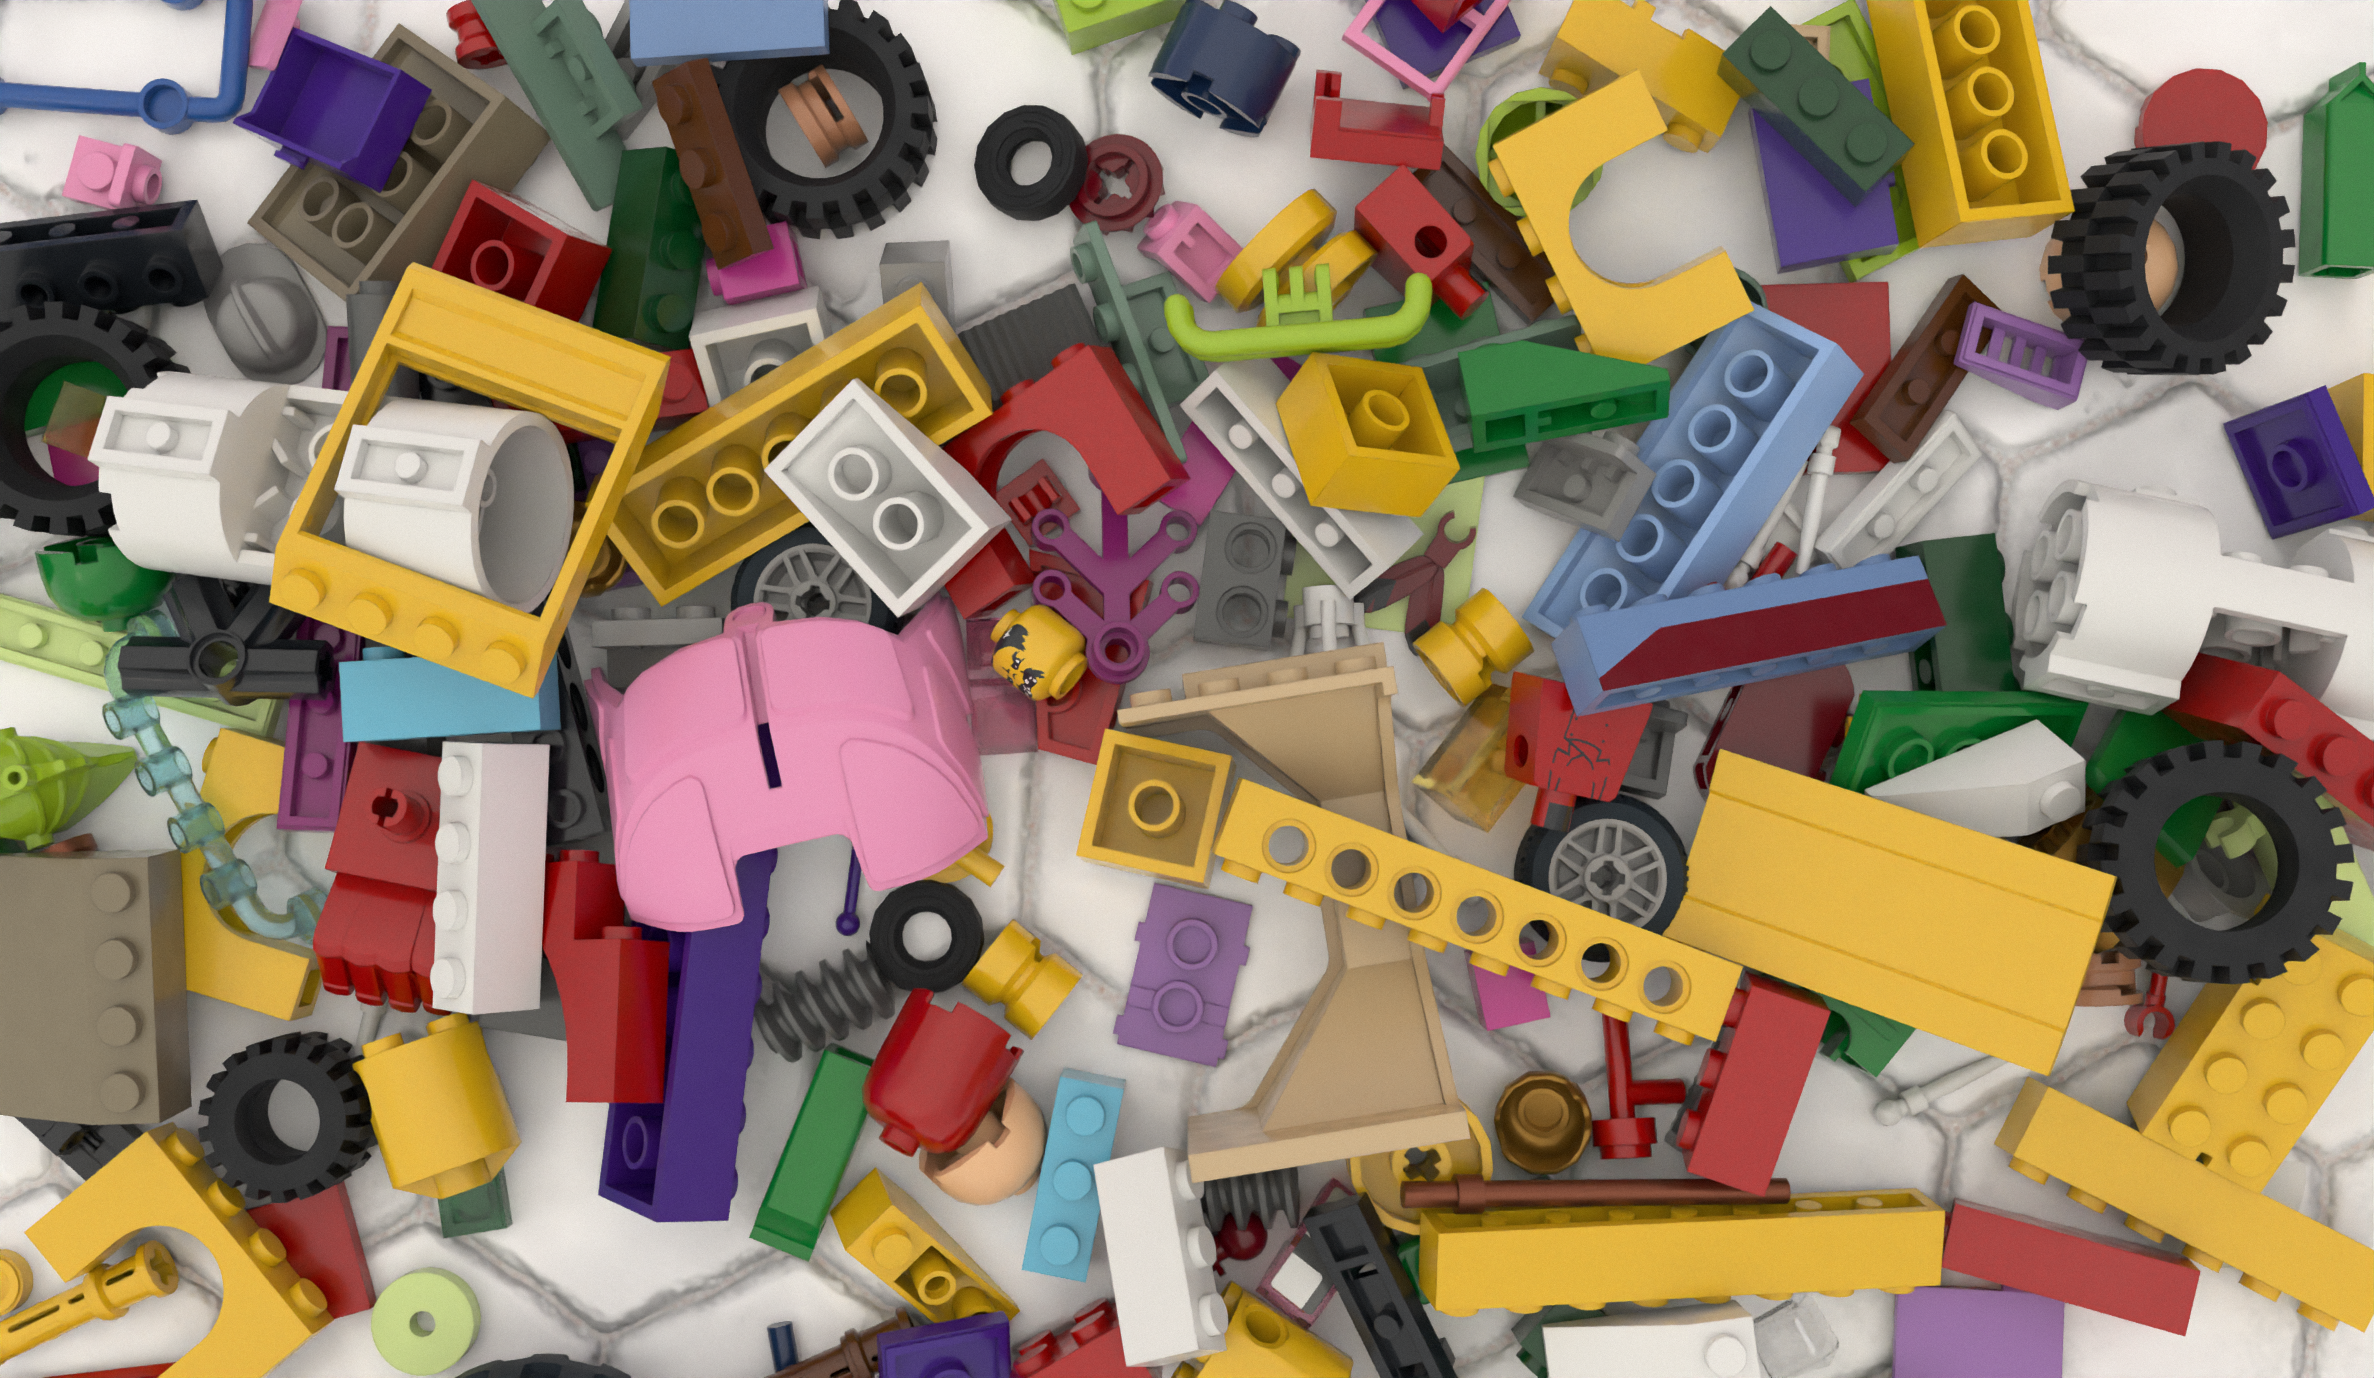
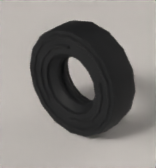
(1002, 142)
(887, 937)

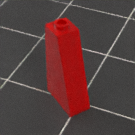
(2071, 1265)

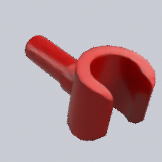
(2153, 1003)

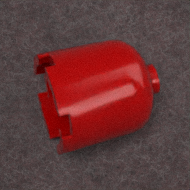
(936, 1075)

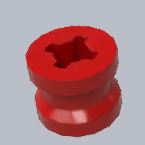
(475, 45)

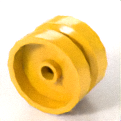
(1291, 241)
(1383, 1172)

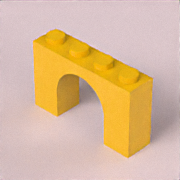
(1546, 169)
(220, 950)
(168, 1183)

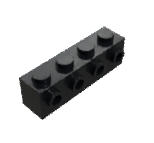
(109, 259)

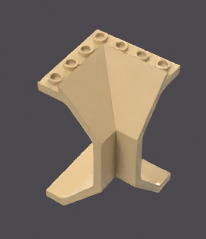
(1369, 1048)

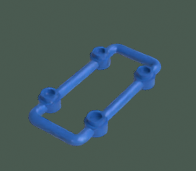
(161, 101)

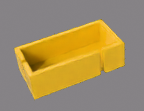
(2259, 1061)

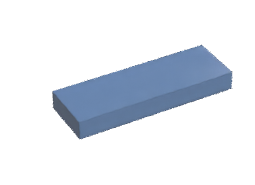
(726, 30)

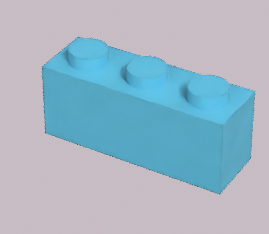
(419, 699)
(1067, 1191)

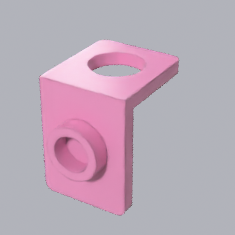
(272, 33)

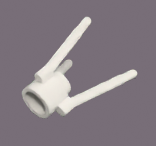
(1328, 616)

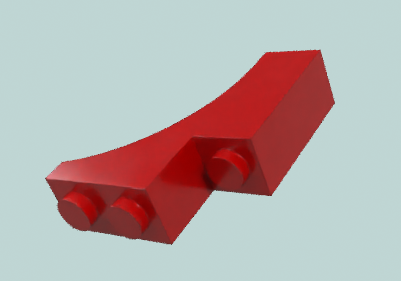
(607, 984)

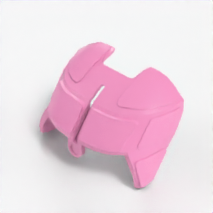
(863, 744)

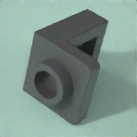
(1653, 756)

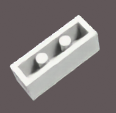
(1160, 1258)

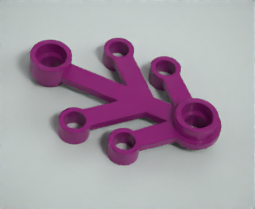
(1115, 579)

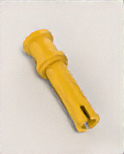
(103, 1294)

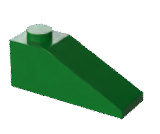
(1549, 392)

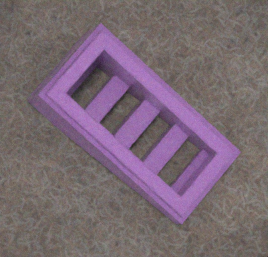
(2067, 366)

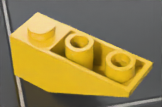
(914, 1253)

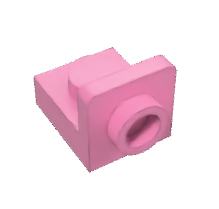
(112, 175)
(1189, 246)

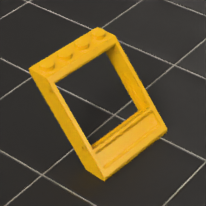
(514, 358)

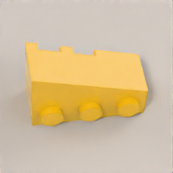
(1611, 38)

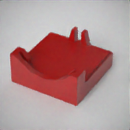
(1373, 129)

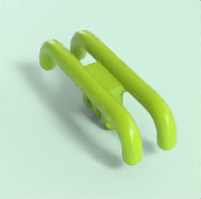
(1300, 322)

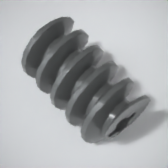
(824, 1005)
(1257, 1192)

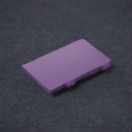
(1184, 975)
(1977, 1333)

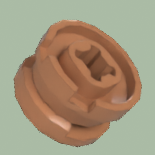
(817, 120)
(2110, 981)

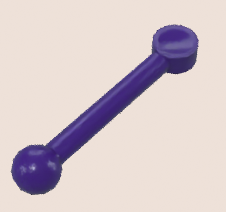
(848, 922)

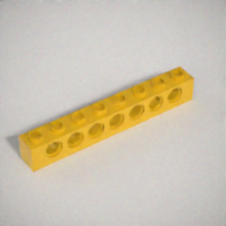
(1699, 981)

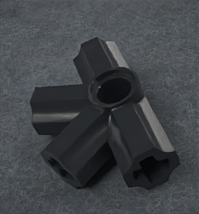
(216, 633)

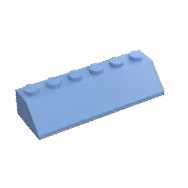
(1722, 463)

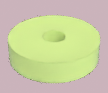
(405, 1342)

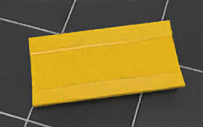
(1892, 910)

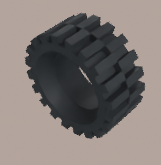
(882, 179)
(2229, 267)
(31, 351)
(2307, 860)

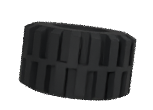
(242, 1128)

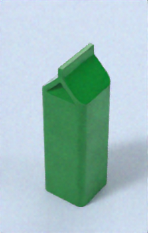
(2339, 180)
(815, 1155)

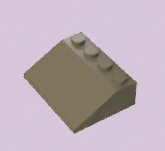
(356, 234)
(93, 987)

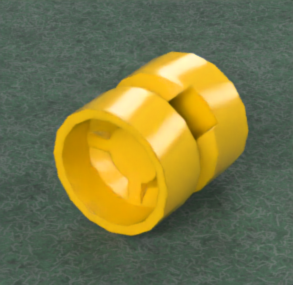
(1473, 647)
(1022, 979)

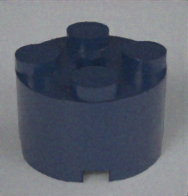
(1223, 66)

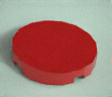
(2205, 108)

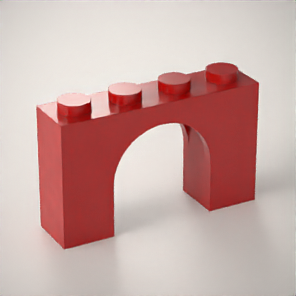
(1106, 421)
(2268, 709)

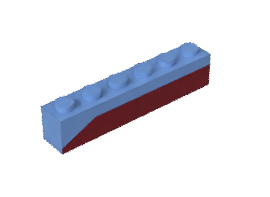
(1745, 633)

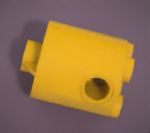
(438, 1108)
(1266, 1345)

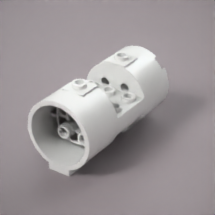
(442, 488)
(2139, 586)

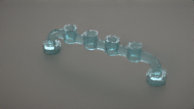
(198, 821)

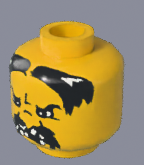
(1038, 652)

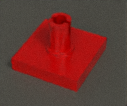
(389, 819)

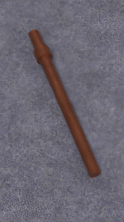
(1472, 1193)

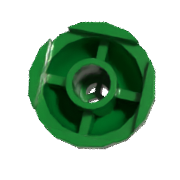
(99, 583)

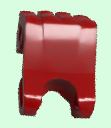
(378, 943)

